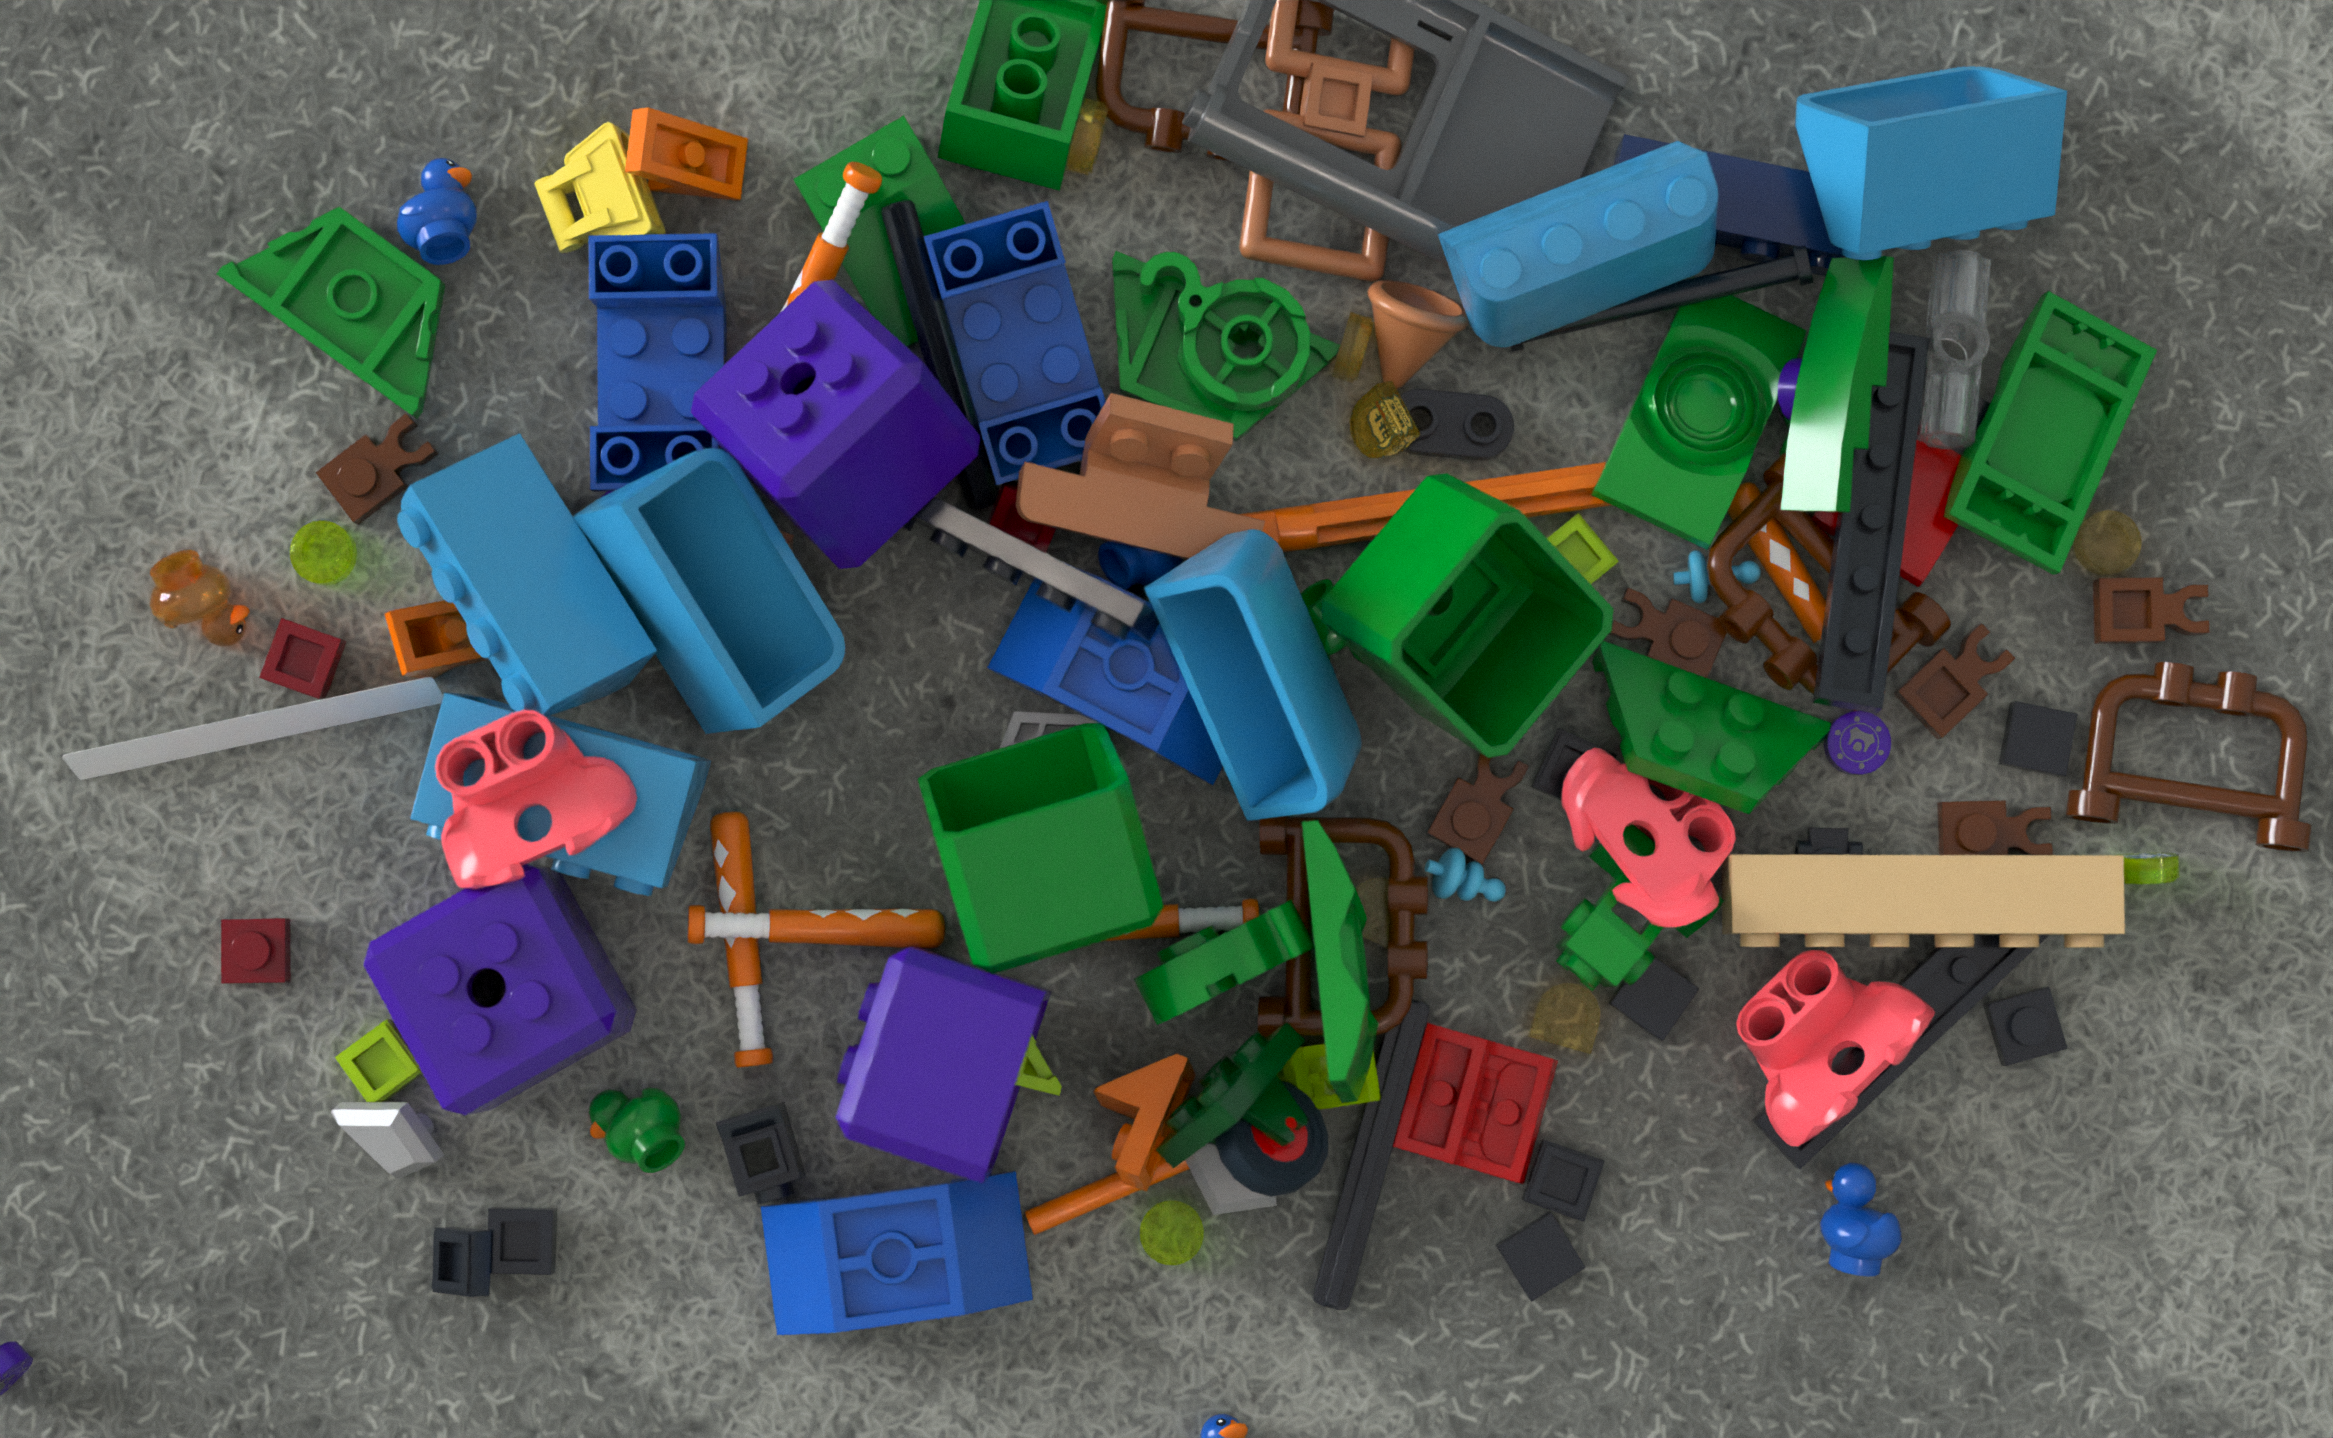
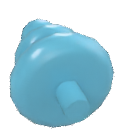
(1698, 580)
(1467, 880)

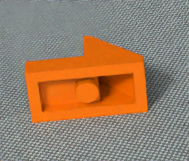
(685, 156)
(430, 639)
(1149, 1098)

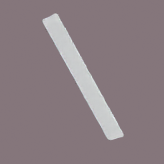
(254, 728)

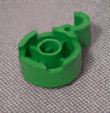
(1220, 311)
(1212, 963)

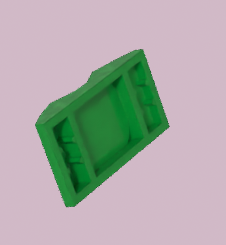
(1699, 417)
(2048, 432)
(1341, 964)

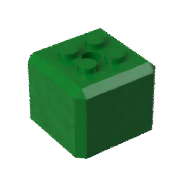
(1468, 613)
(1042, 847)

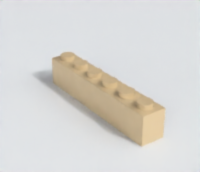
(1923, 896)

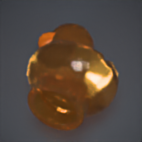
(196, 591)

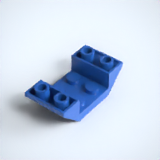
(1018, 338)
(655, 348)
(1115, 682)
(896, 1255)

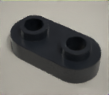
(1451, 424)

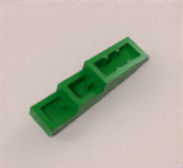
(1835, 382)

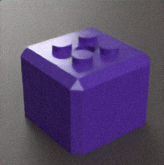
(836, 423)
(557, 999)
(938, 1061)

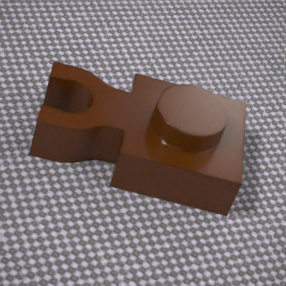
(368, 474)
(2139, 610)
(1677, 636)
(1948, 686)
(1473, 813)
(1986, 830)

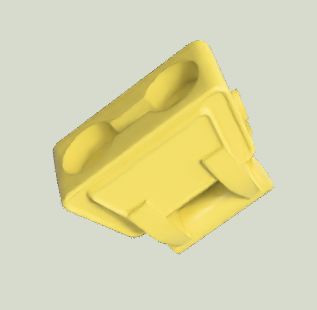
(607, 195)

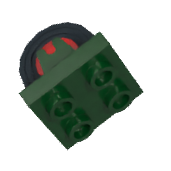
(1261, 1125)

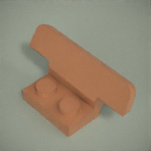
(1138, 481)

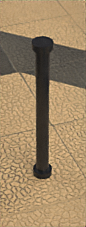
(1697, 290)

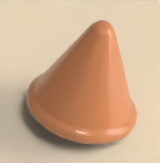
(1411, 326)

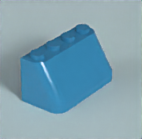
(1931, 157)
(1585, 245)
(524, 580)
(715, 590)
(1258, 675)
(638, 850)

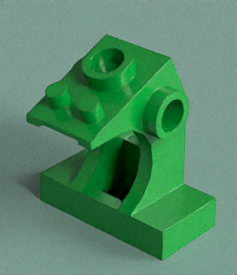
(1598, 941)

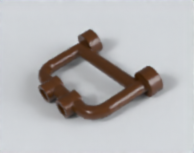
(1163, 125)
(1750, 615)
(2232, 695)
(1405, 899)

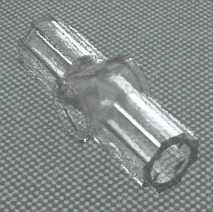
(1956, 314)

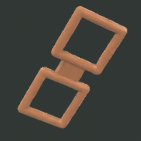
(1336, 111)

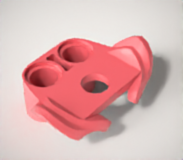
(580, 792)
(1675, 880)
(1801, 1088)

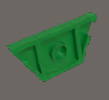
(352, 301)
(1152, 349)
(1702, 731)

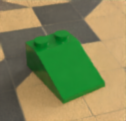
(1022, 87)
(905, 175)

